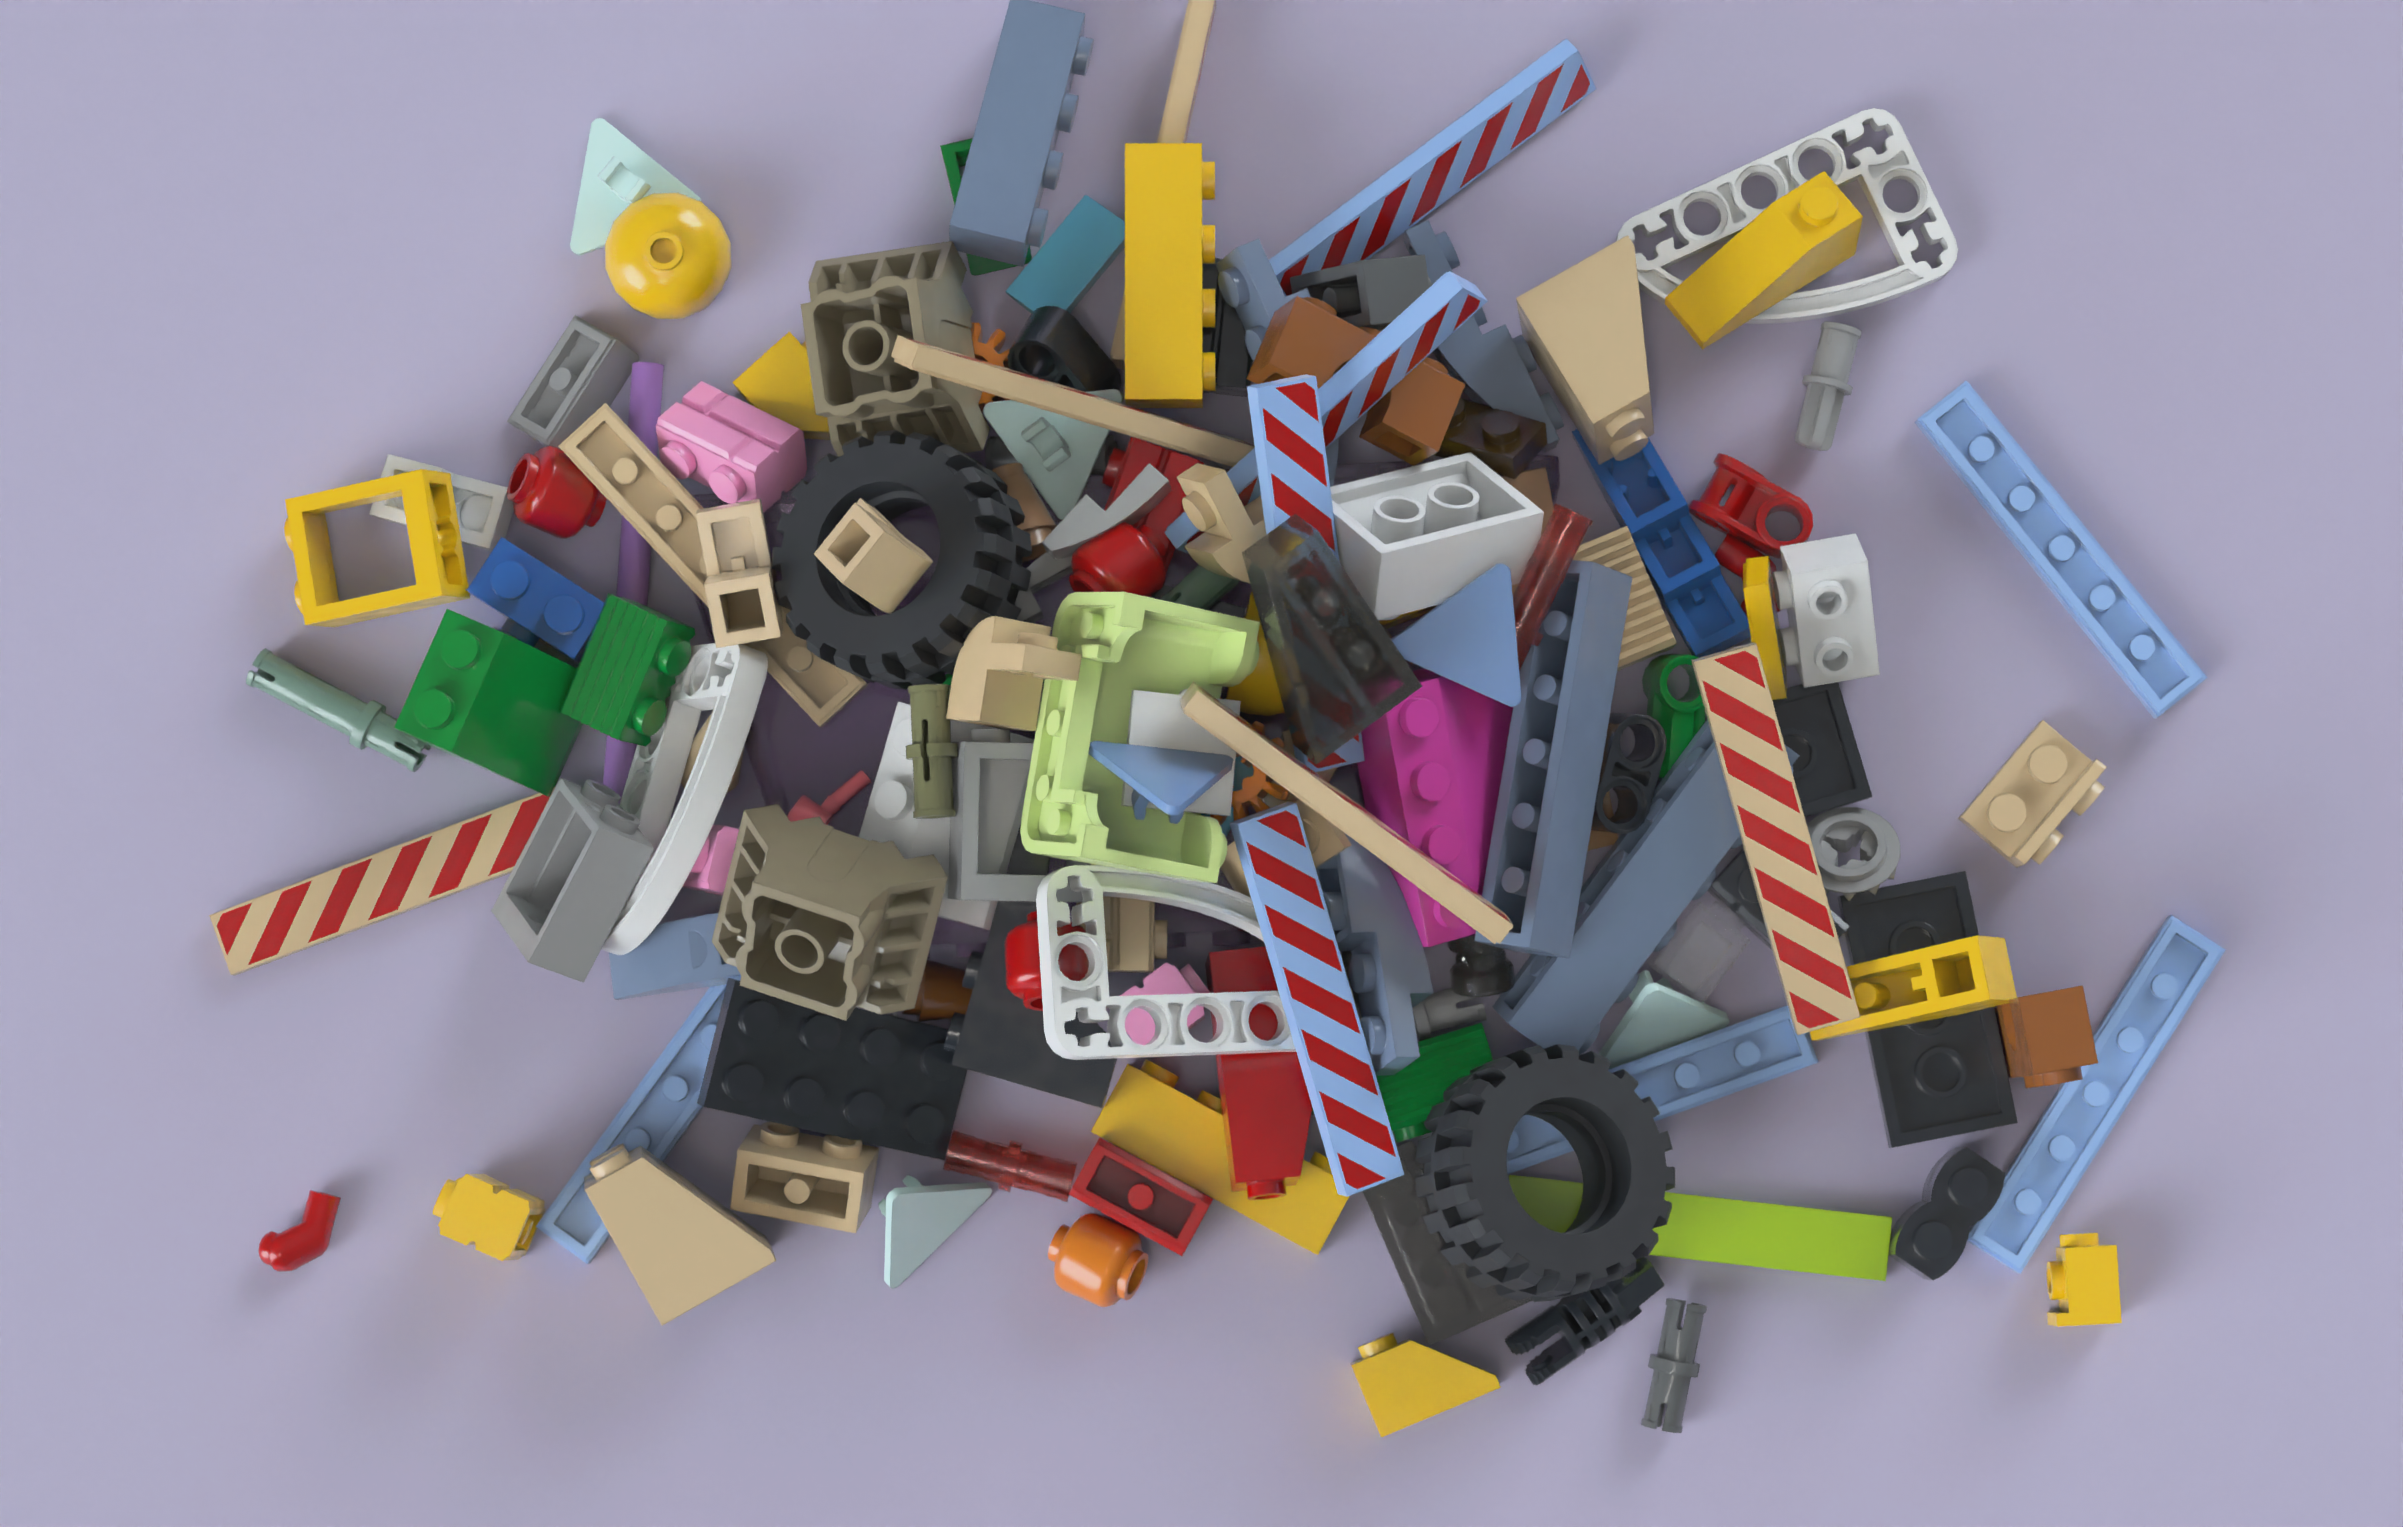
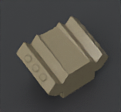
(850, 337)
(827, 915)

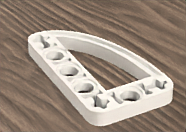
(1782, 168)
(715, 680)
(1169, 1011)

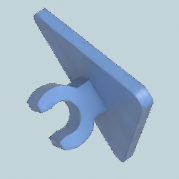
(1471, 638)
(1162, 775)

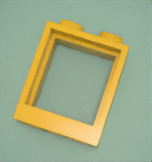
(432, 538)

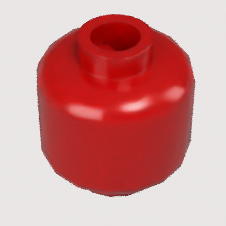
(554, 494)
(1120, 562)
(1023, 961)

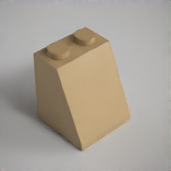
(1593, 349)
(671, 1231)

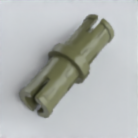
(931, 751)

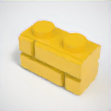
(488, 1215)

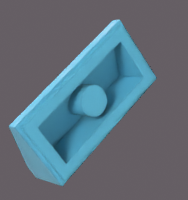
(1071, 259)

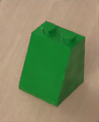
(492, 703)

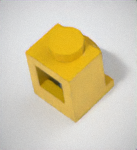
(2084, 1282)

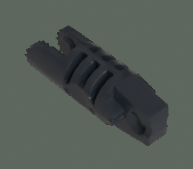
(1583, 1320)

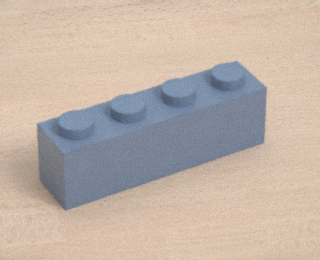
(1018, 132)

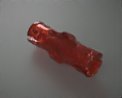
(1010, 1166)

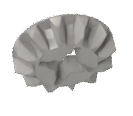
(1841, 830)

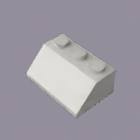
(1430, 532)
(1000, 812)

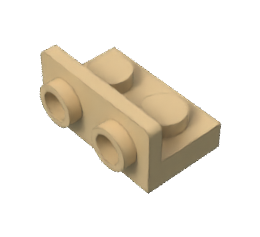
(2033, 795)

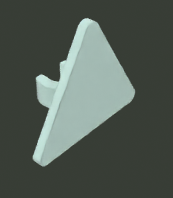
(612, 178)
(1051, 447)
(1659, 1021)
(922, 1219)

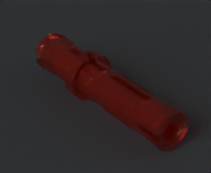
(1545, 575)

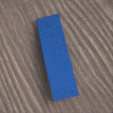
(1671, 549)

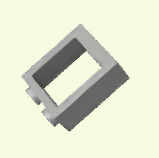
(572, 878)
(964, 879)

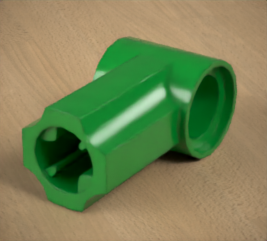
(1679, 717)

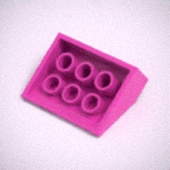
(1437, 783)

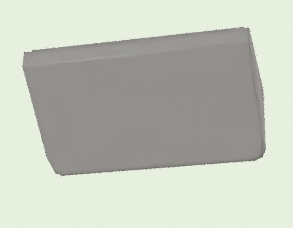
(573, 383)

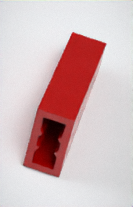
(1260, 1093)

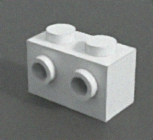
(1828, 610)

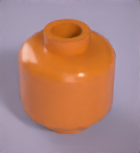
(1098, 1260)

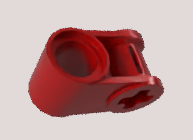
(1748, 506)

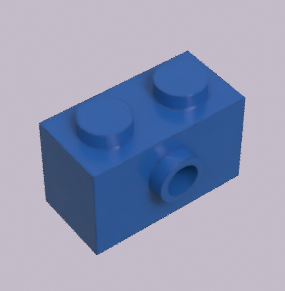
(536, 600)

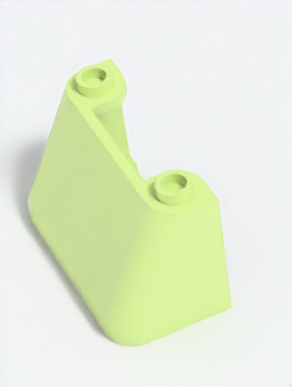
(1125, 646)

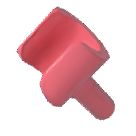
(807, 808)

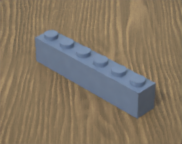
(1556, 762)
(1630, 904)

